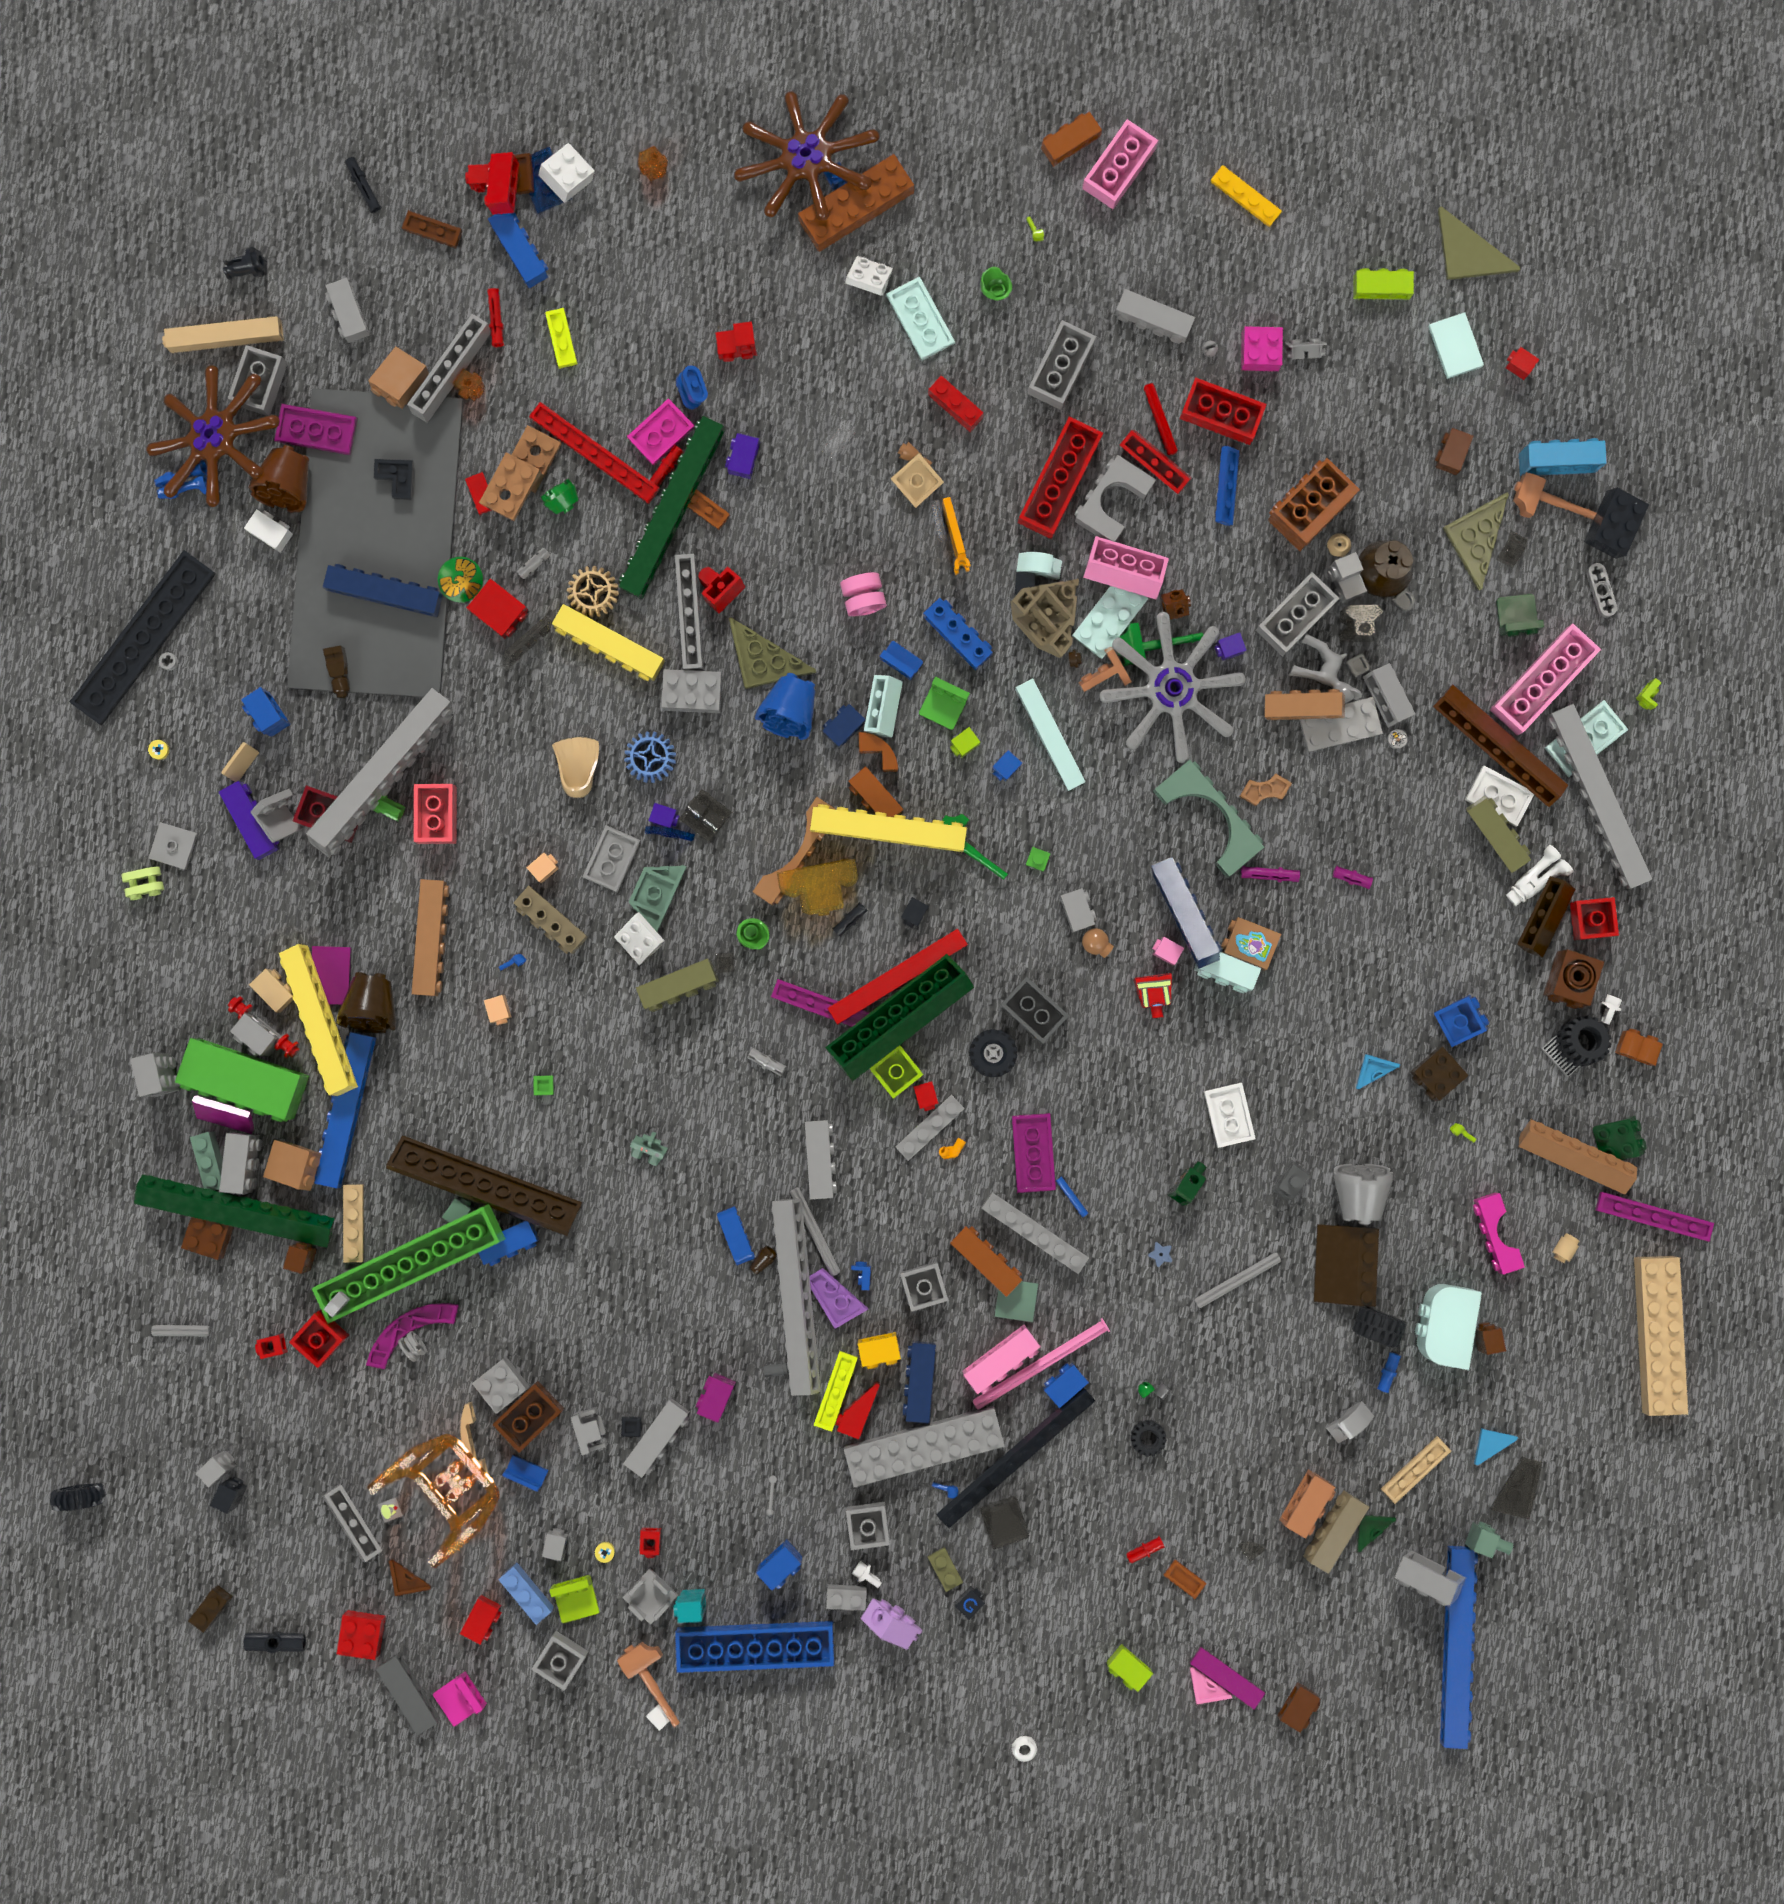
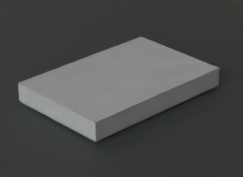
(611, 858)

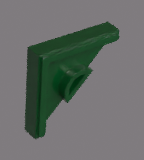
(1371, 1528)

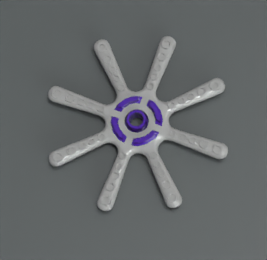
(1159, 687)

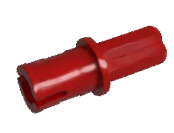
(1145, 1550)

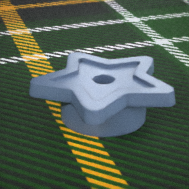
(1160, 1249)

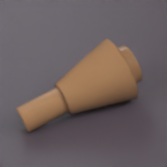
(908, 452)

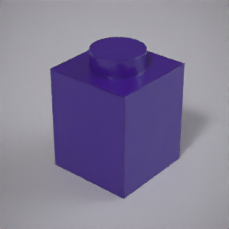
(1230, 646)
(664, 816)

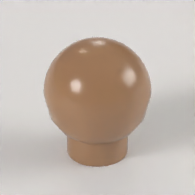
(1097, 942)

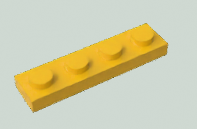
(1246, 196)

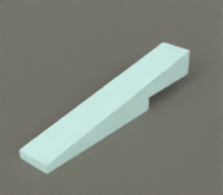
(1049, 734)

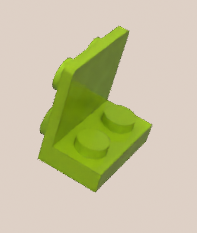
(575, 1598)

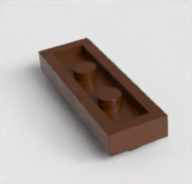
(432, 229)

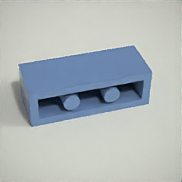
(526, 1593)

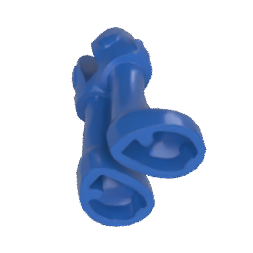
(197, 483)

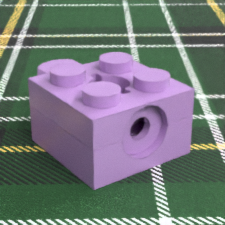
(891, 1623)

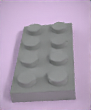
(1359, 723)

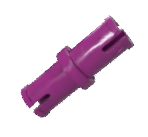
(1352, 877)

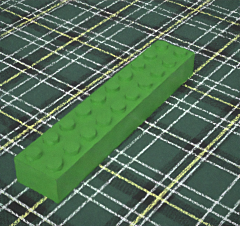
(412, 1261)

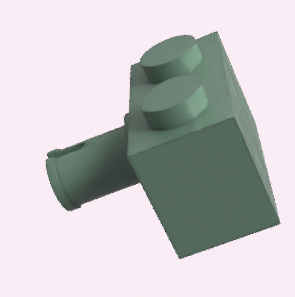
(1485, 1540)

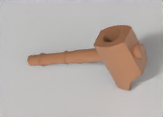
(1530, 491)
(635, 1661)

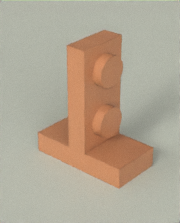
(1105, 671)

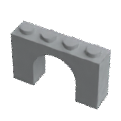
(1121, 474)

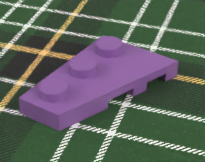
(835, 1298)

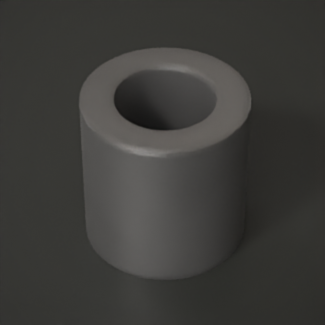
(1162, 1391)

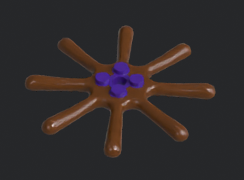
(806, 144)
(212, 435)

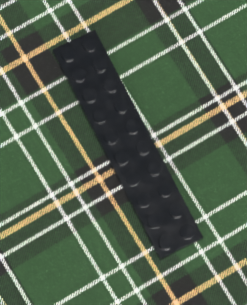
(142, 637)

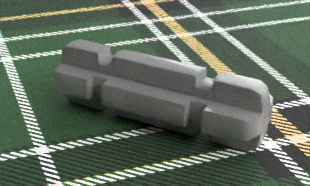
(533, 563)

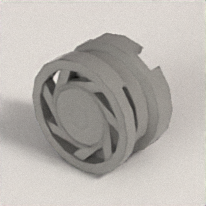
(412, 1346)

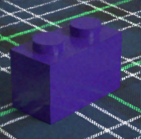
(743, 455)

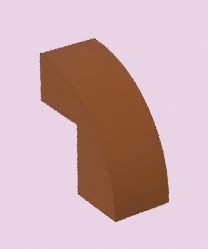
(872, 744)

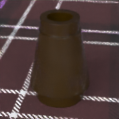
(764, 1258)

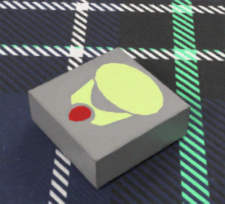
(390, 1509)

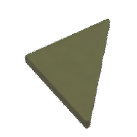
(1468, 253)
(1475, 537)
(762, 660)

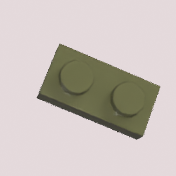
(945, 1569)

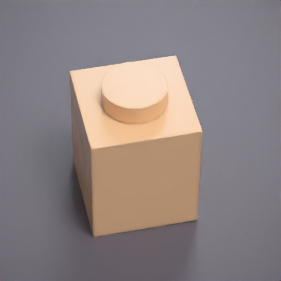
(543, 867)
(497, 1010)

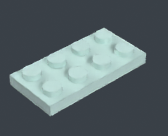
(1108, 619)

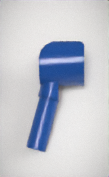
(518, 959)
(952, 1490)

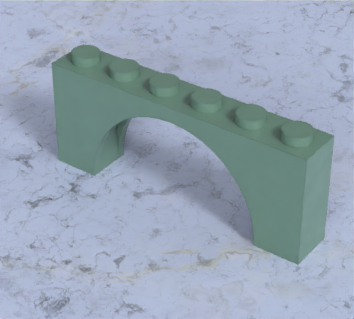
(1241, 843)

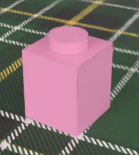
(1167, 950)

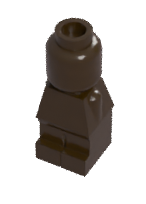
(338, 669)

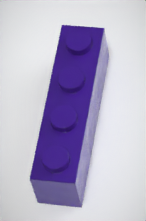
(240, 805)

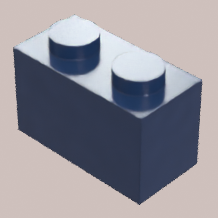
(843, 726)

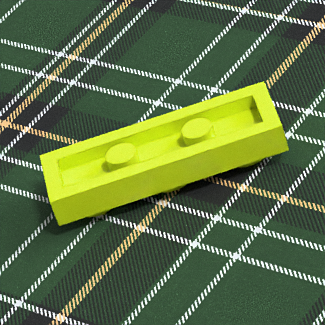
(561, 338)

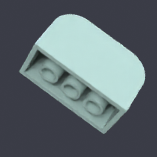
(1448, 1325)

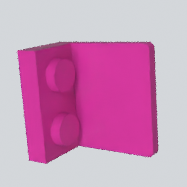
(459, 1699)

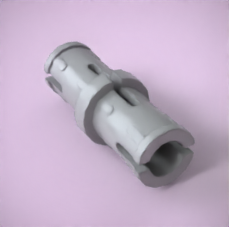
(767, 1062)

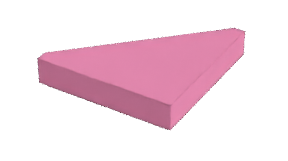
(1205, 1689)

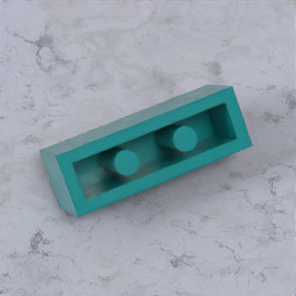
(690, 1606)

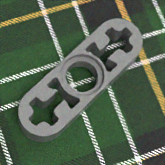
(1609, 593)

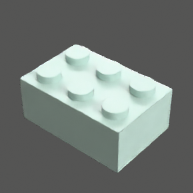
(1231, 972)

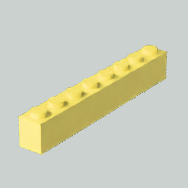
(888, 829)
(318, 1020)

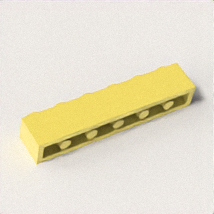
(608, 642)

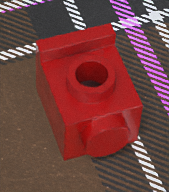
(279, 1344)
(647, 1550)

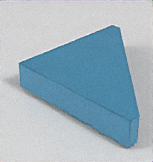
(1373, 1069)
(1491, 1443)

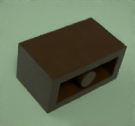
(210, 1608)

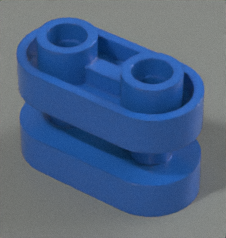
(691, 387)

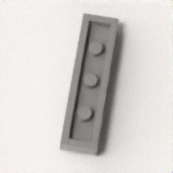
(929, 1127)

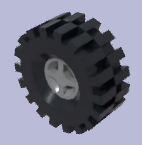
(989, 1045)

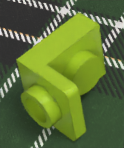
(1647, 693)

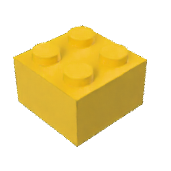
(879, 1350)

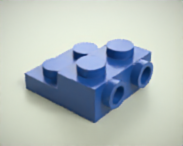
(1462, 1020)

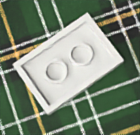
(1508, 795)
(1229, 1115)

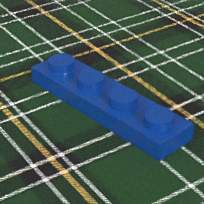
(1227, 485)

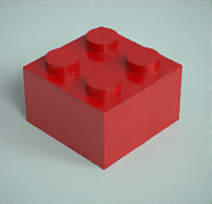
(1594, 918)
(318, 1339)
(361, 1635)

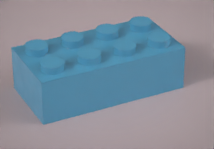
(1562, 457)

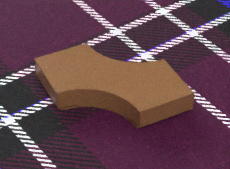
(1257, 791)

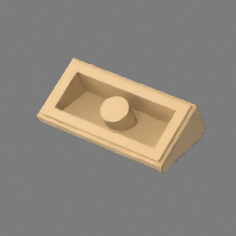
(240, 762)

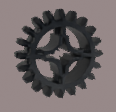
(77, 1497)

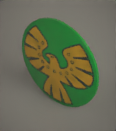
(460, 579)

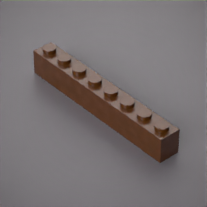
(1500, 746)

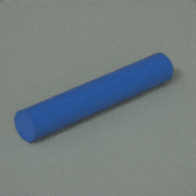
(1071, 1196)

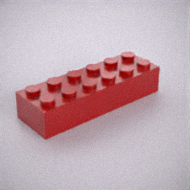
(1060, 478)

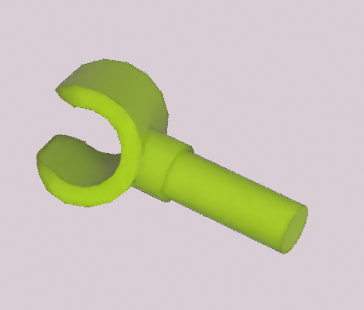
(1037, 234)
(1458, 1129)

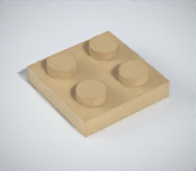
(917, 480)

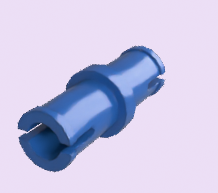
(1389, 1372)

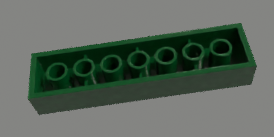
(899, 1017)

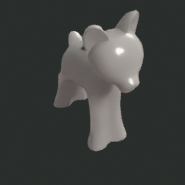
(1328, 671)

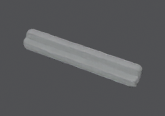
(180, 1330)

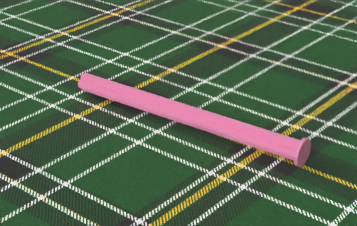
(1040, 1364)

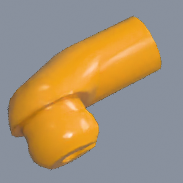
(952, 1151)

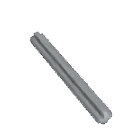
(816, 1234)
(1237, 1280)

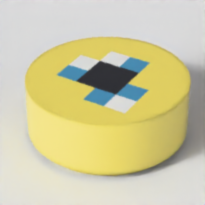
(158, 749)
(605, 1552)

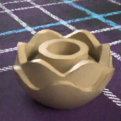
(1336, 550)

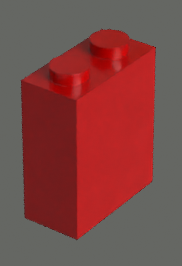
(498, 609)

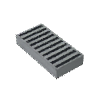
(1552, 1052)

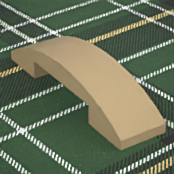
(467, 1418)

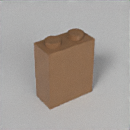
(398, 378)
(292, 1165)

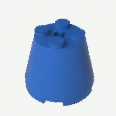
(788, 707)

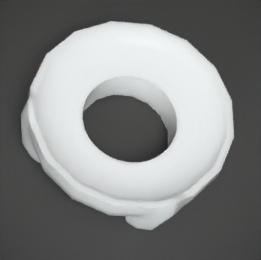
(1024, 1740)

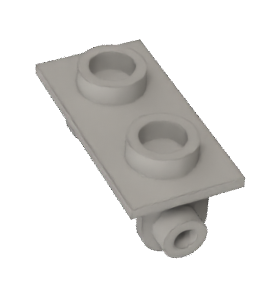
(1313, 347)

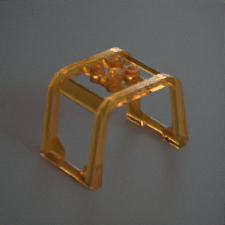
(484, 1505)

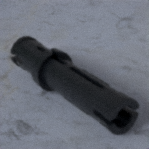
(362, 185)

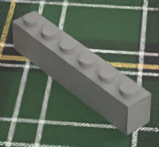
(451, 363)
(689, 612)
(1035, 1232)

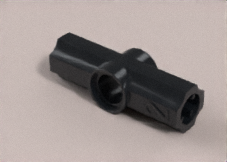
(262, 1642)

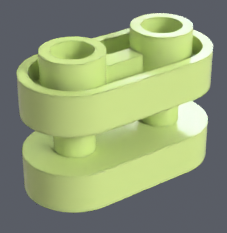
(152, 888)

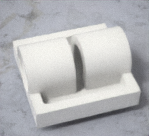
(869, 275)
(639, 938)

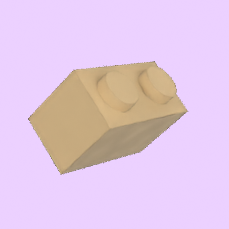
(273, 990)

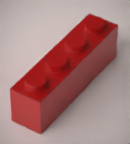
(1155, 461)

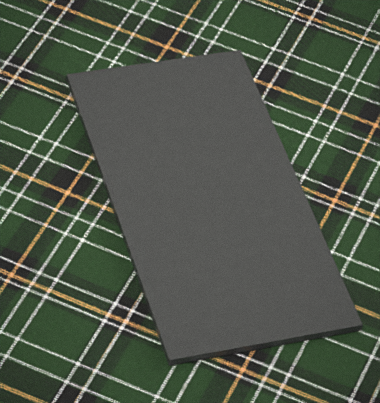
(361, 526)

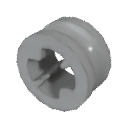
(171, 666)

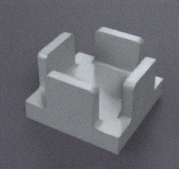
(588, 1430)
(649, 1597)

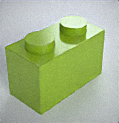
(1129, 1668)

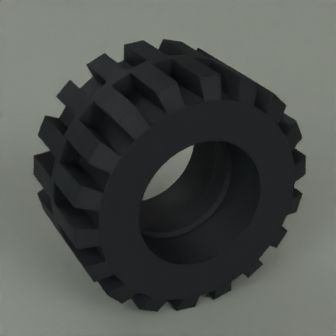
(1596, 1035)
(1379, 1327)

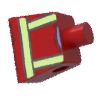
(1154, 992)

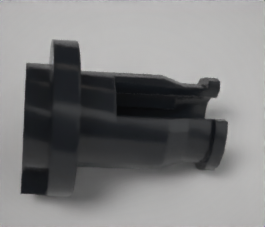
(250, 263)

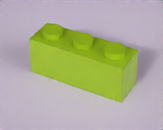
(1383, 284)

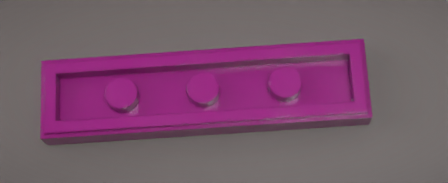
(1227, 1678)

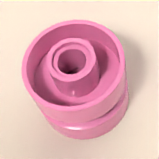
(863, 594)

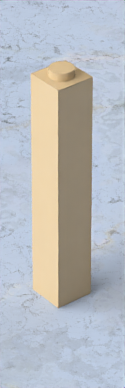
(223, 334)

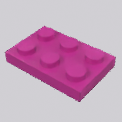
(660, 432)

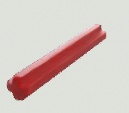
(1160, 419)

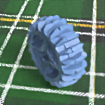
(651, 748)

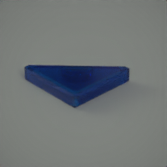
(669, 832)

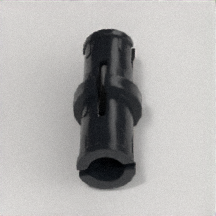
(850, 919)

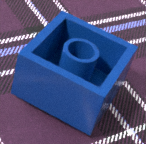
(265, 712)
(779, 1564)

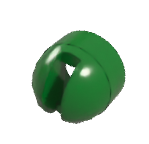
(1145, 1389)

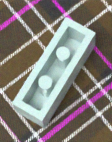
(883, 706)

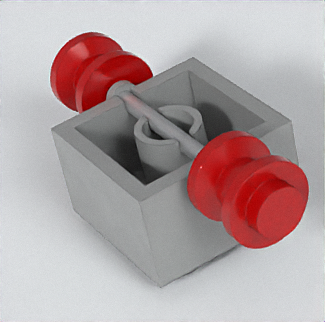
(257, 1034)

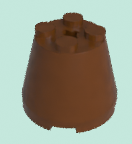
(282, 480)

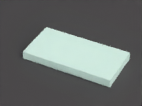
(920, 318)
(1602, 729)

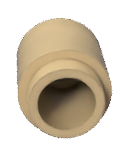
(1566, 1248)

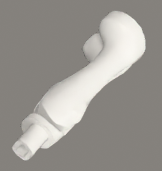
(1530, 884)

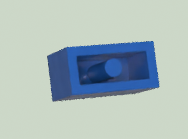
(1065, 1384)

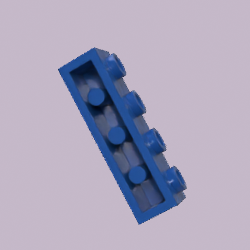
(518, 248)
(958, 634)

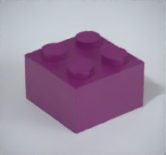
(716, 1397)

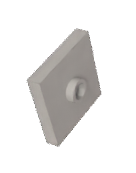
(173, 846)

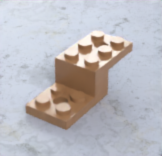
(520, 473)

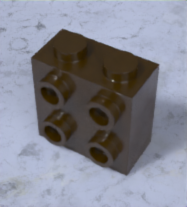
(1438, 1074)

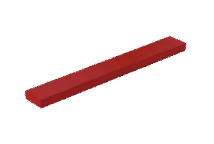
(594, 453)
(896, 977)

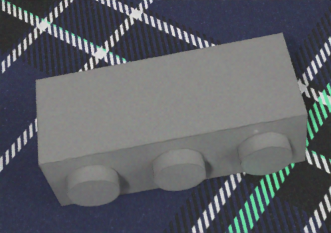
(346, 310)
(1389, 695)

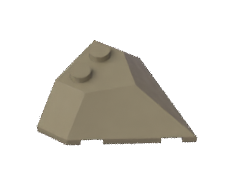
(1047, 615)

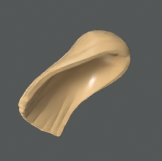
(577, 764)

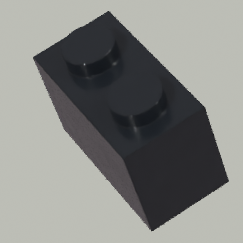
(228, 1495)

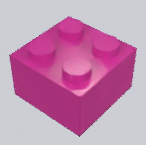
(1261, 348)

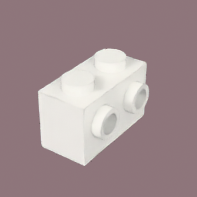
(268, 530)

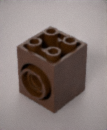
(1562, 985)

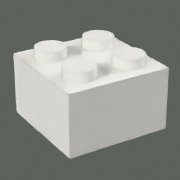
(566, 172)

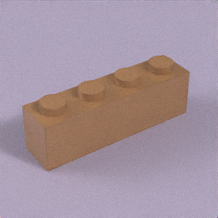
(1305, 705)

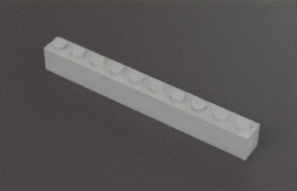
(1600, 797)
(796, 1297)

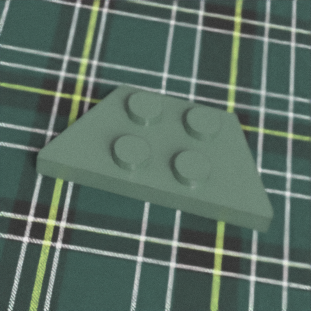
(655, 892)

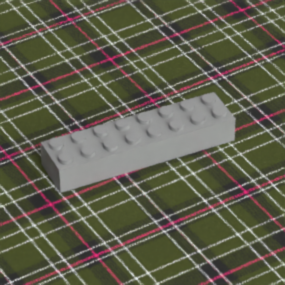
(923, 1446)

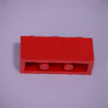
(502, 183)
(955, 403)

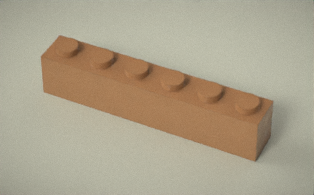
(429, 937)
(1578, 1156)

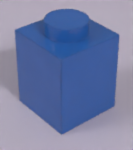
(1006, 766)

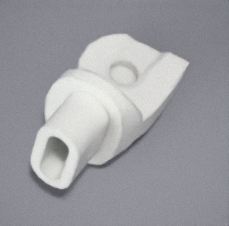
(1612, 1004)
(863, 1572)

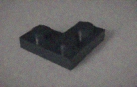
(399, 472)

